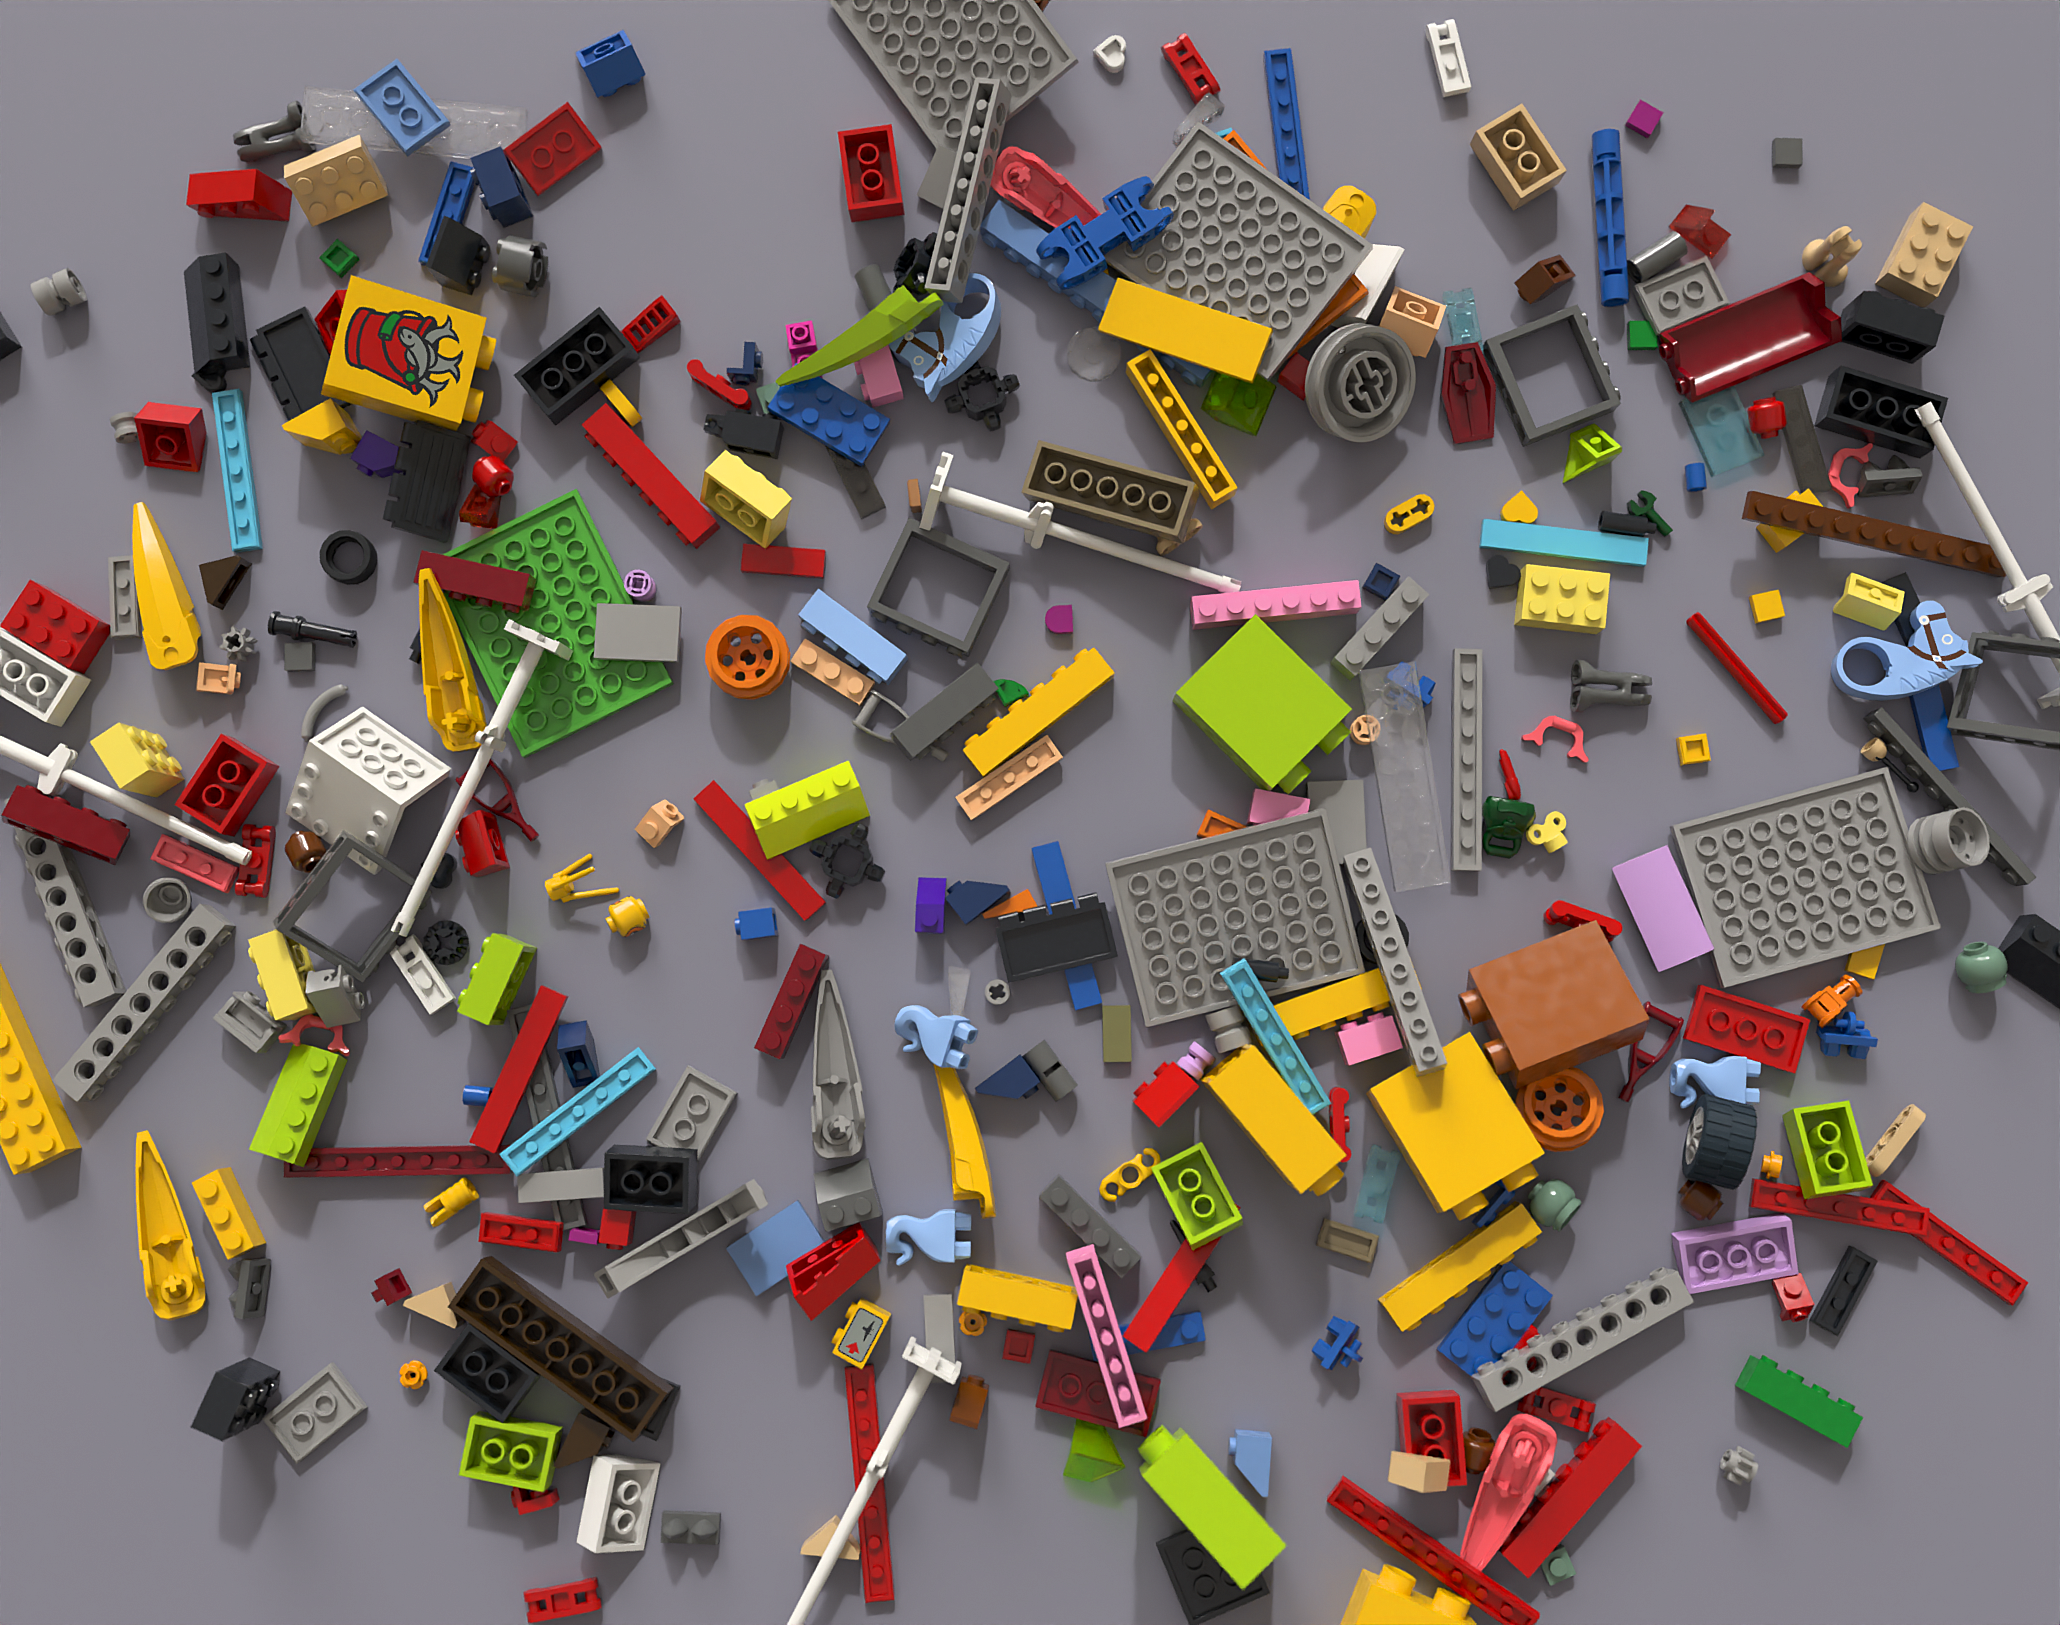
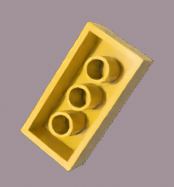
(1017, 1297)

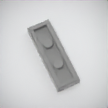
(123, 600)
(561, 1185)
(940, 1327)

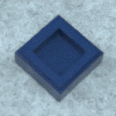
(1381, 581)

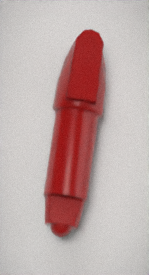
(1511, 784)

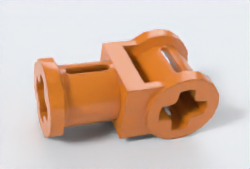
(1829, 1003)

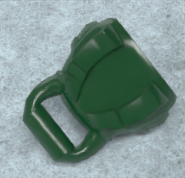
(1506, 821)

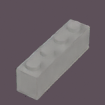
(1379, 628)

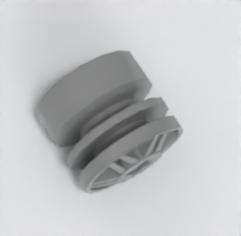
(1948, 841)

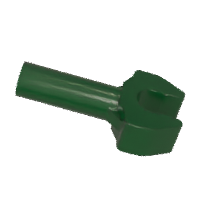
(1649, 512)

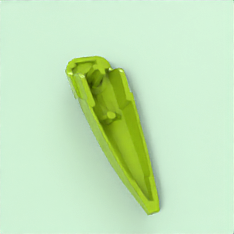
(876, 330)

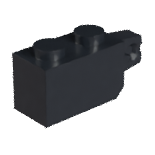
(747, 432)

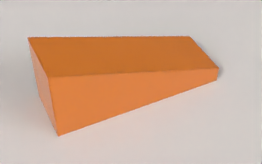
(1017, 903)

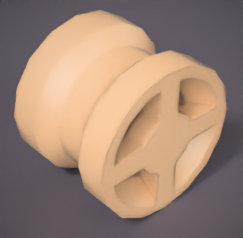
(1356, 731)

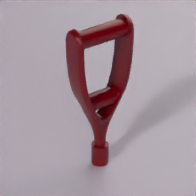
(509, 799)
(1646, 1058)

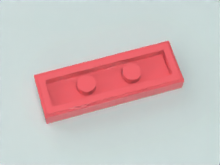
(195, 863)

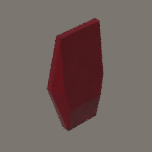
(1468, 393)

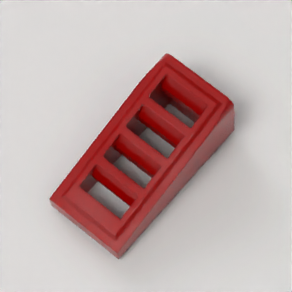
(644, 317)

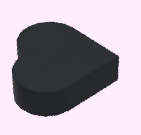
(212, 382)
(1501, 573)
(443, 875)

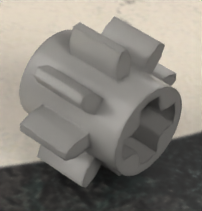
(231, 639)
(1738, 1465)

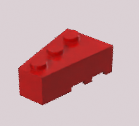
(239, 195)
(831, 1269)

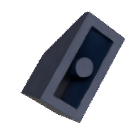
(974, 898)
(578, 1053)
(1011, 1081)

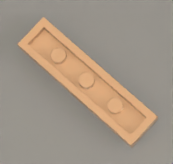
(1009, 777)

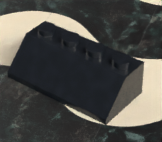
(216, 314)
(2034, 956)

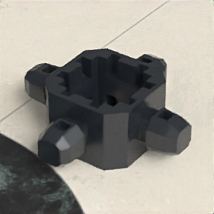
(914, 263)
(990, 411)
(820, 848)

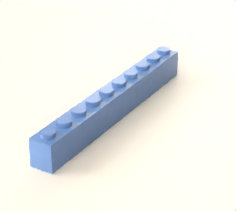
(1019, 241)

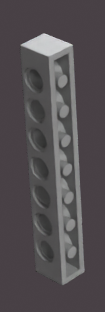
(968, 190)
(78, 905)
(1394, 963)
(74, 1076)
(1672, 1298)

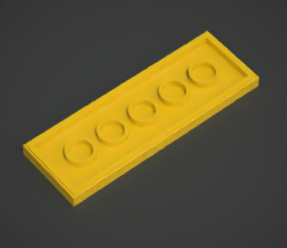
(1185, 330)

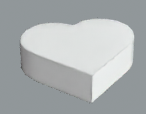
(1111, 53)

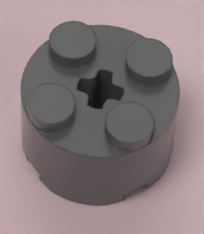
(520, 265)

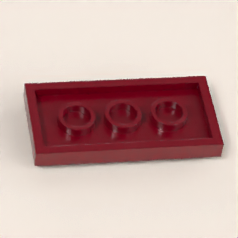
(1078, 1390)

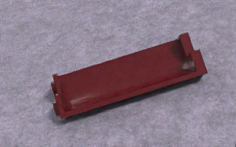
(1750, 337)

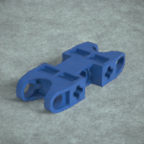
(1121, 222)

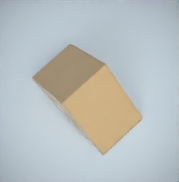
(435, 1305)
(1418, 1472)
(818, 1542)

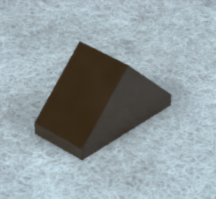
(222, 578)

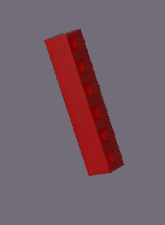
(646, 471)
(1569, 1495)

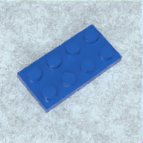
(830, 417)
(1495, 1319)

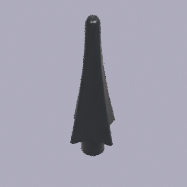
(1206, 1273)

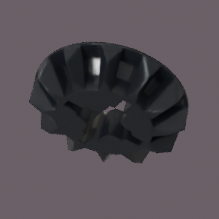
(459, 942)

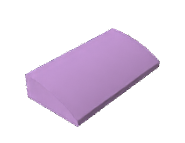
(1663, 908)
(1735, 1253)

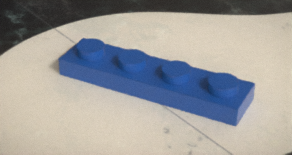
(1179, 1330)

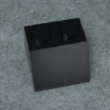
(458, 257)

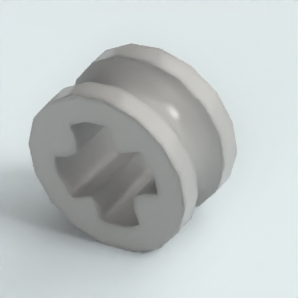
(999, 1000)

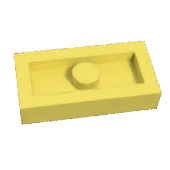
(1869, 602)

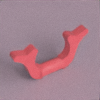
(1845, 492)
(1562, 724)
(315, 1021)

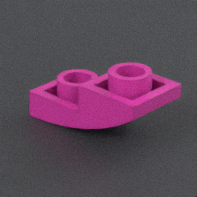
(801, 341)

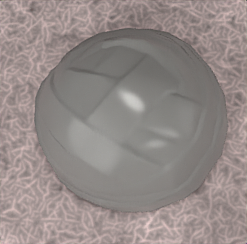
(167, 900)

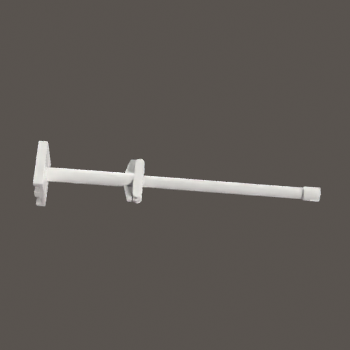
(1038, 523)
(2025, 593)
(490, 740)
(57, 770)
(929, 1365)

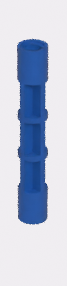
(1610, 218)

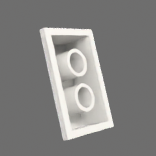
(1374, 275)
(618, 1503)

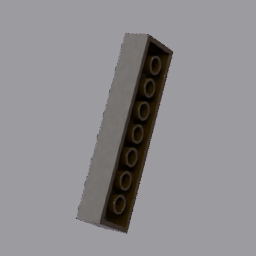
(561, 1347)

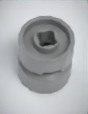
(58, 292)
(1229, 1028)

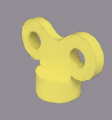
(1549, 833)

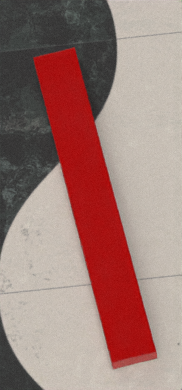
(874, 1517)
(1430, 1555)

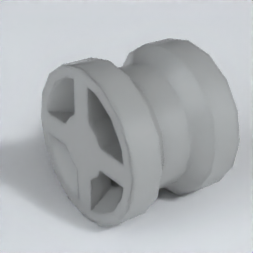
(125, 427)

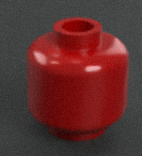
(1767, 417)
(492, 476)

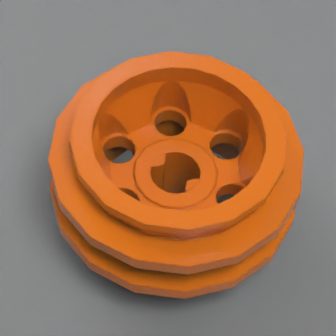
(720, 646)
(1571, 1136)

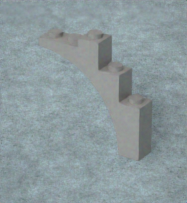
(681, 1238)

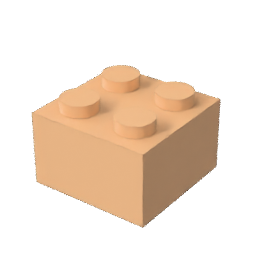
(1413, 320)

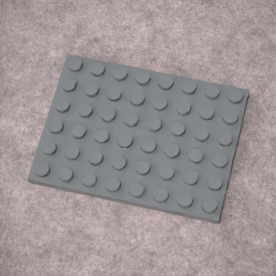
(940, 46)
(1242, 244)
(1804, 877)
(1235, 894)

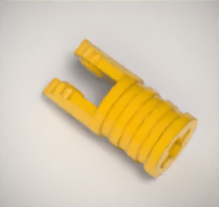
(453, 1200)

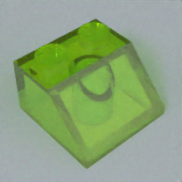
(1238, 402)

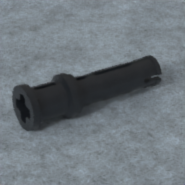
(298, 627)

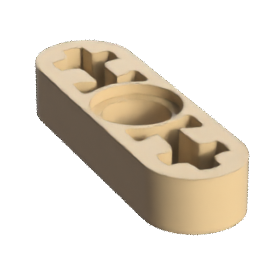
(1894, 1139)

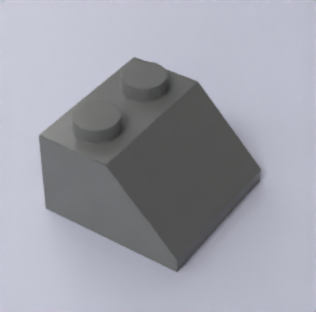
(847, 1195)

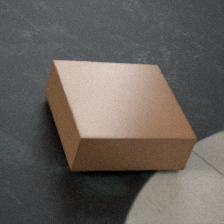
(914, 496)

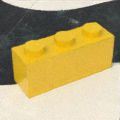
(228, 1212)

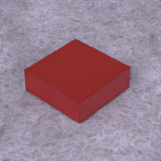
(1018, 1346)

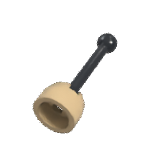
(1876, 750)

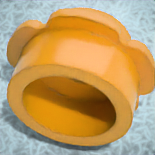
(1771, 1165)
(969, 1329)
(420, 1374)

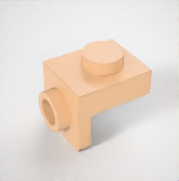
(217, 678)
(659, 822)

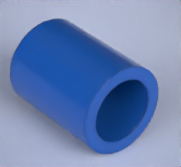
(1695, 477)
(476, 1095)

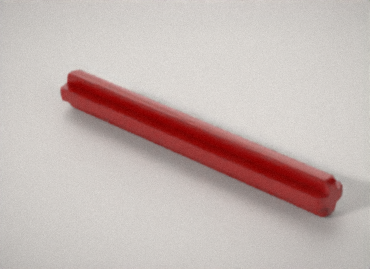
(1737, 668)

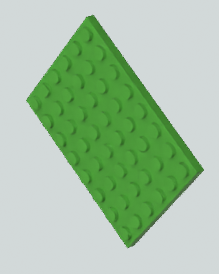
(572, 575)

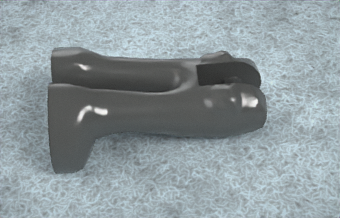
(260, 134)
(1583, 697)

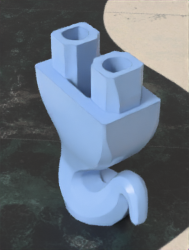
(939, 1036)
(1721, 1079)
(932, 1235)

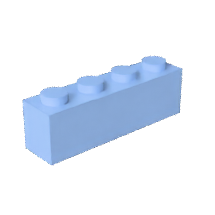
(853, 637)

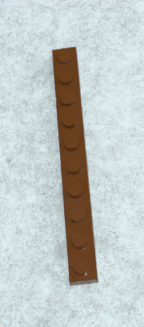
(1871, 533)

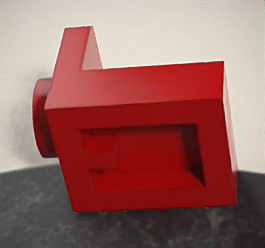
(534, 1502)

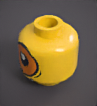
(627, 916)

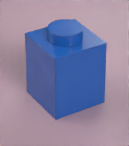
(756, 924)

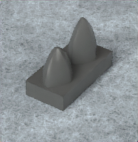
(1895, 480)
(252, 1287)
(690, 1527)

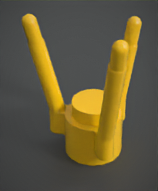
(562, 884)

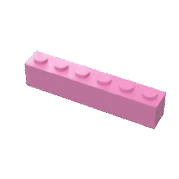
(1275, 604)
(1106, 1336)

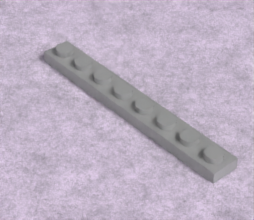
(1466, 760)

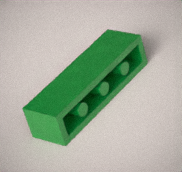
(1798, 1400)

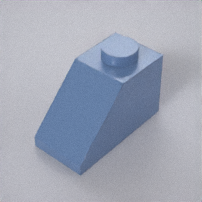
(1252, 1456)

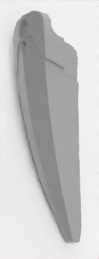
(837, 1086)

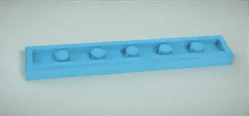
(237, 471)
(1563, 542)
(1274, 1036)
(577, 1112)

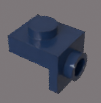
(751, 362)

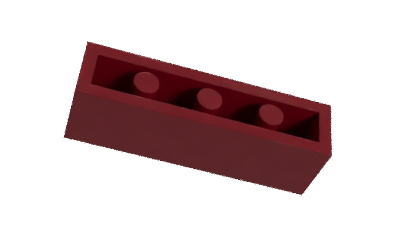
(479, 582)
(65, 824)
(791, 1002)

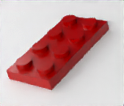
(1746, 1029)

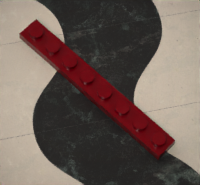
(399, 1161)

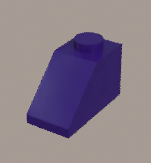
(375, 456)
(930, 905)

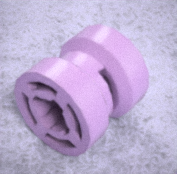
(644, 588)
(1196, 1061)

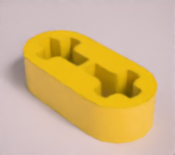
(621, 403)
(1405, 509)

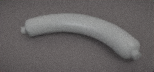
(317, 706)

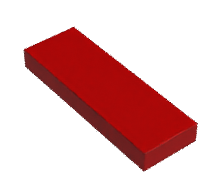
(783, 561)
(521, 1232)

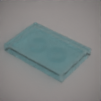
(1722, 431)

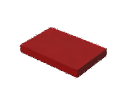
(552, 149)

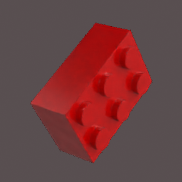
(871, 173)
(56, 626)
(227, 785)
(1433, 1428)

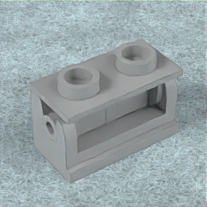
(334, 996)
(250, 1021)

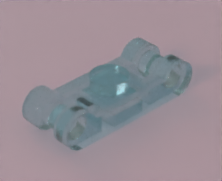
(1462, 321)
(1376, 1183)

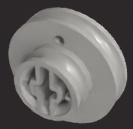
(1360, 382)

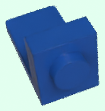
(1488, 1213)

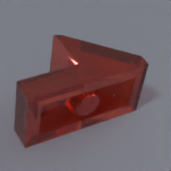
(1698, 229)
(480, 509)

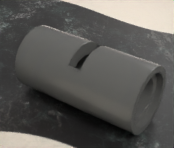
(1656, 257)
(872, 285)
(1050, 1070)

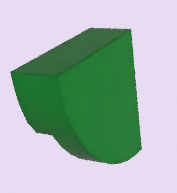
(1010, 691)

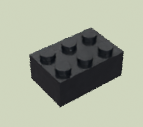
(1890, 326)
(650, 1178)
(487, 1373)
(236, 1399)

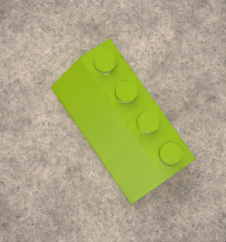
(298, 1104)

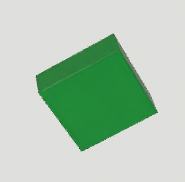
(339, 258)
(1641, 336)

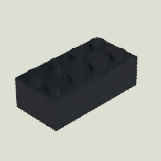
(577, 366)
(1877, 411)

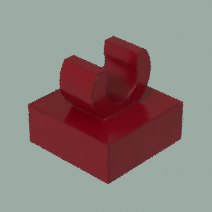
(391, 1287)

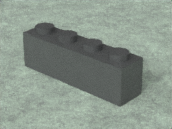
(943, 712)
(1090, 1225)

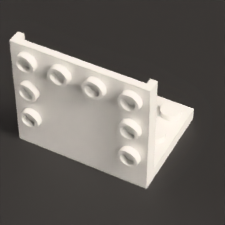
(360, 782)

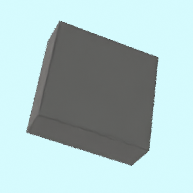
(1787, 153)
(299, 657)

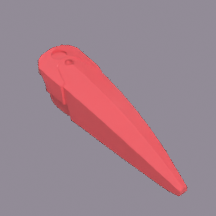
(1039, 189)
(1508, 1486)

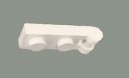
(1448, 58)
(422, 975)

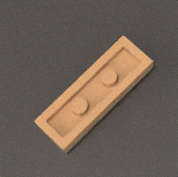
(832, 672)

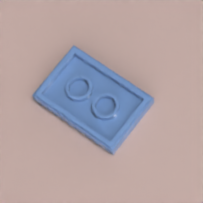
(402, 107)
(773, 1245)

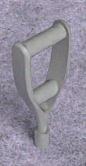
(869, 708)

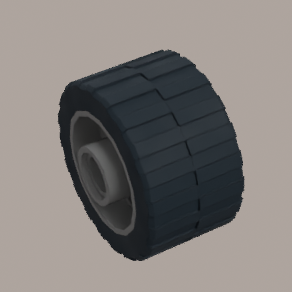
(1719, 1141)

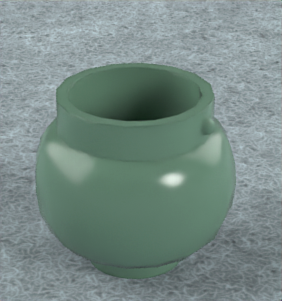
(1981, 967)
(1553, 1203)

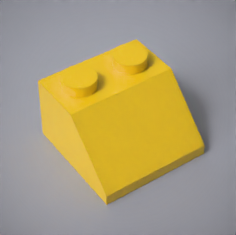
(325, 428)

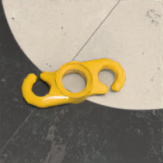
(1116, 1176)

